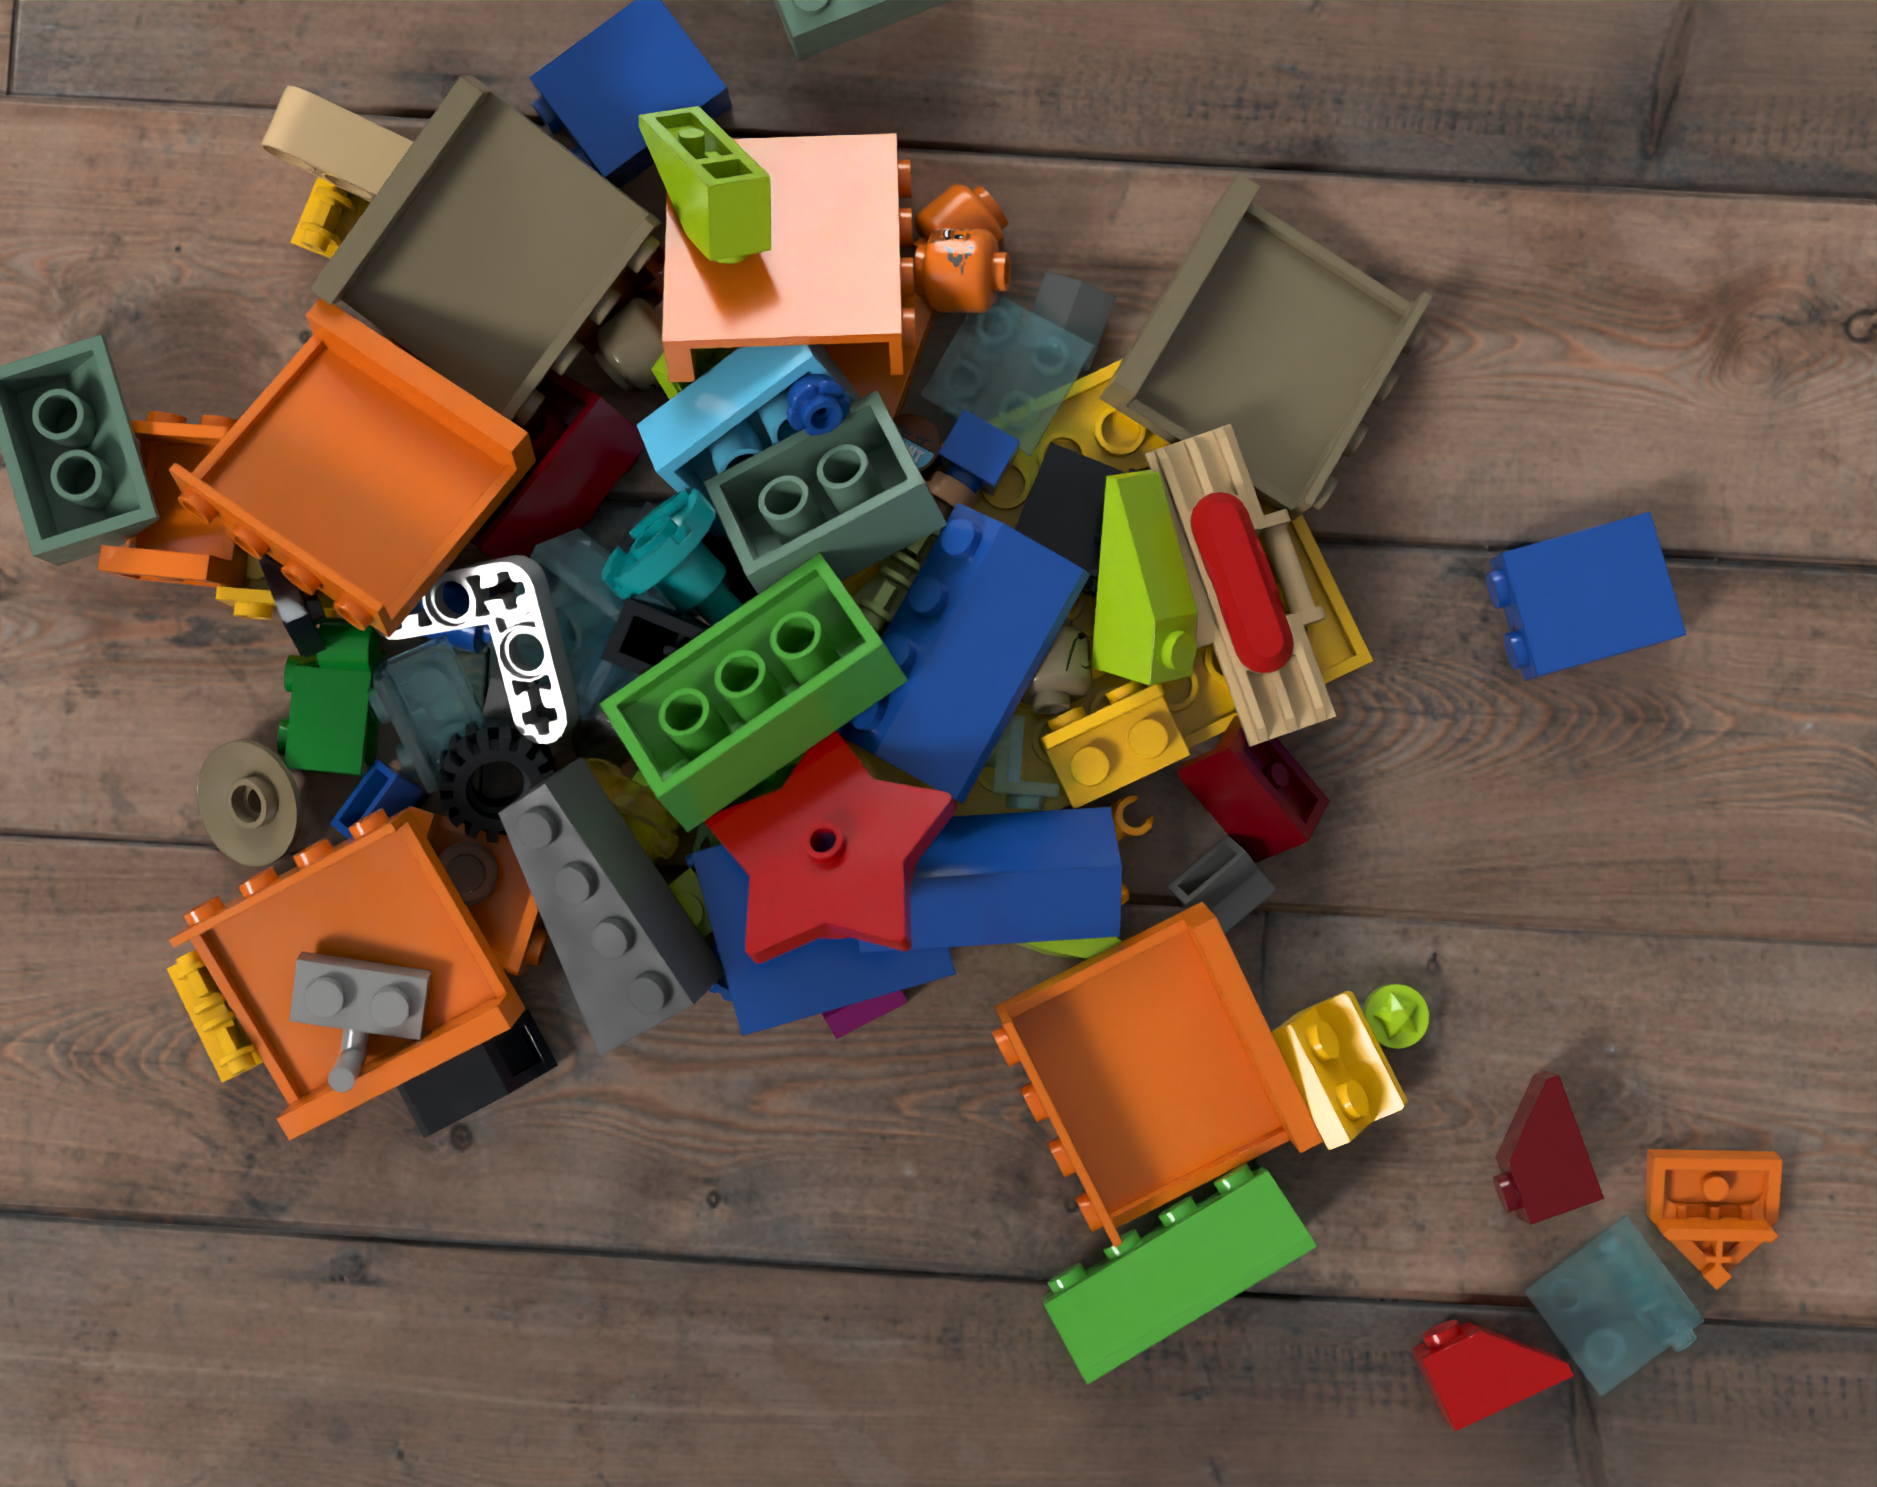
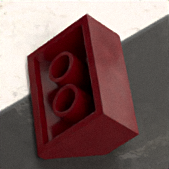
(579, 456)

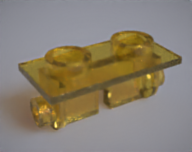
(639, 808)

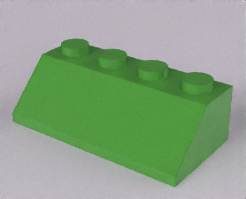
(752, 693)
(1175, 1271)

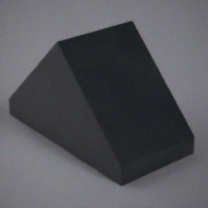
(648, 635)

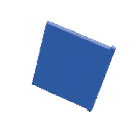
(808, 978)

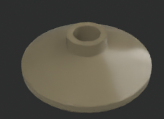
(249, 803)

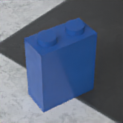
(619, 71)
(1585, 597)

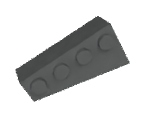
(606, 909)

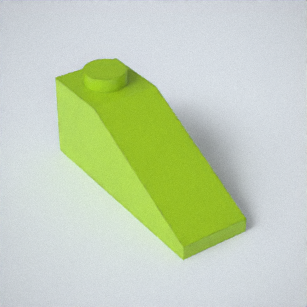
(711, 183)
(1143, 589)

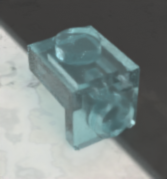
(1007, 763)

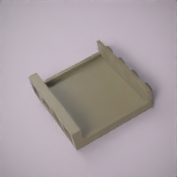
(1273, 342)

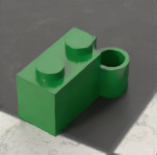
(330, 710)

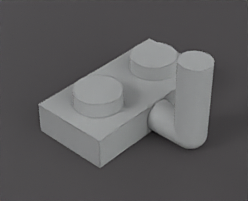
(361, 1001)

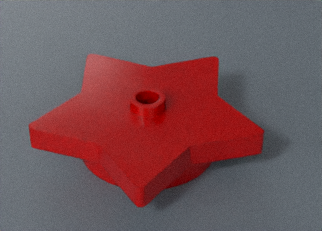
(831, 853)

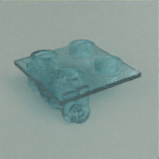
(1008, 371)
(1614, 1306)

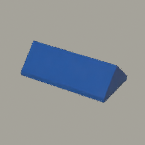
(1017, 880)

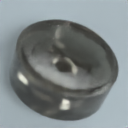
(599, 740)

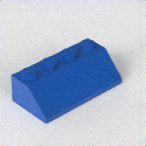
(968, 648)

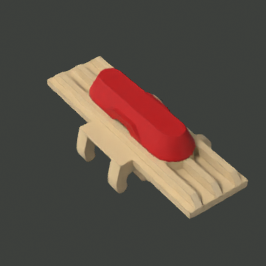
(1234, 590)

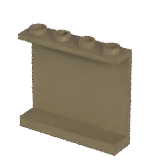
(490, 251)

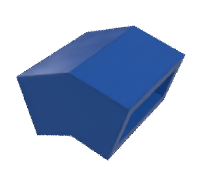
(379, 789)

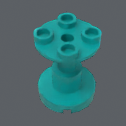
(674, 559)

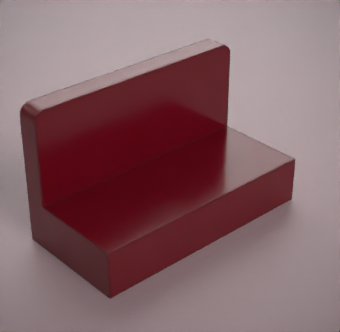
(1256, 793)

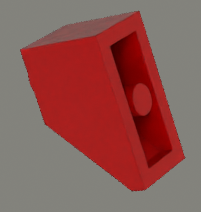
(1482, 1371)

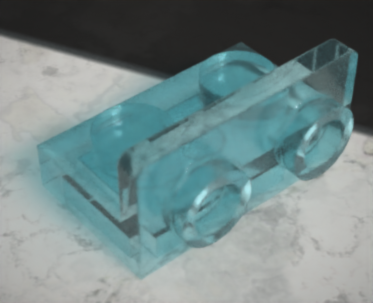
(427, 703)

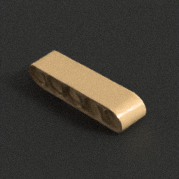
(333, 143)

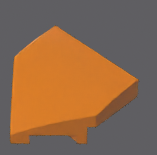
(1714, 1204)

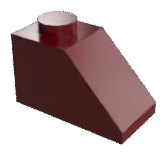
(1544, 1156)

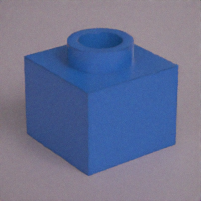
(978, 453)

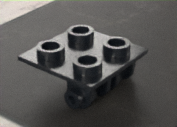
(1068, 509)

